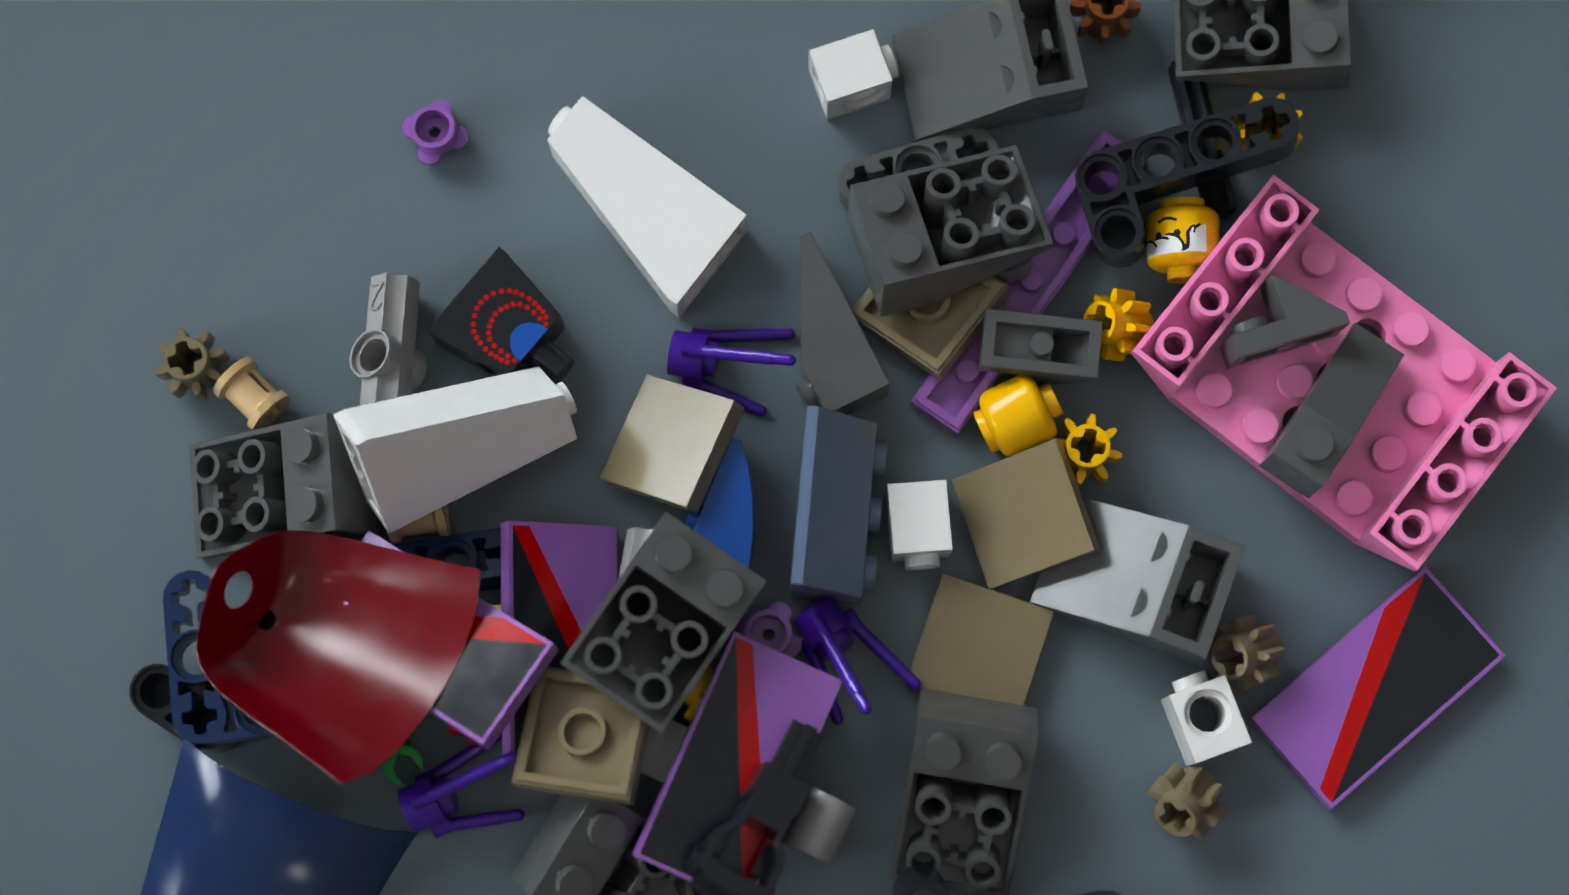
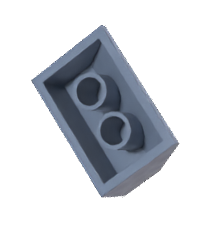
(836, 507)

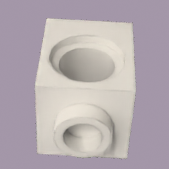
(852, 73)
(919, 523)
(1229, 730)

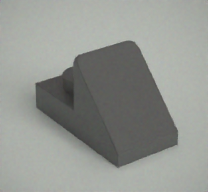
(1295, 321)
(1040, 346)

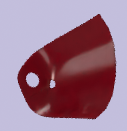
(328, 674)

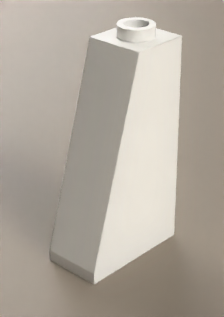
(652, 206)
(452, 440)

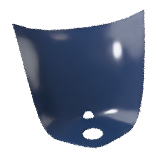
(246, 840)

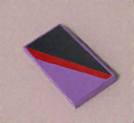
(554, 585)
(491, 674)
(1376, 688)
(732, 731)

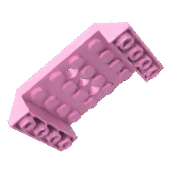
(1429, 434)

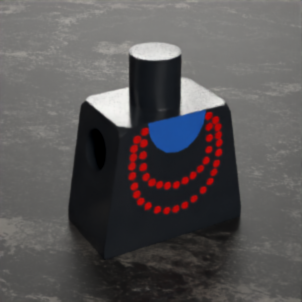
(503, 323)

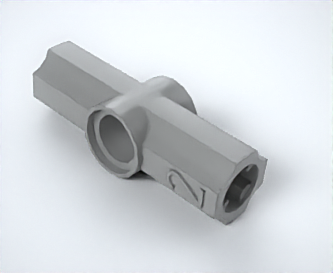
(387, 351)

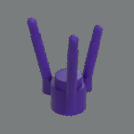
(699, 354)
(828, 636)
(434, 795)

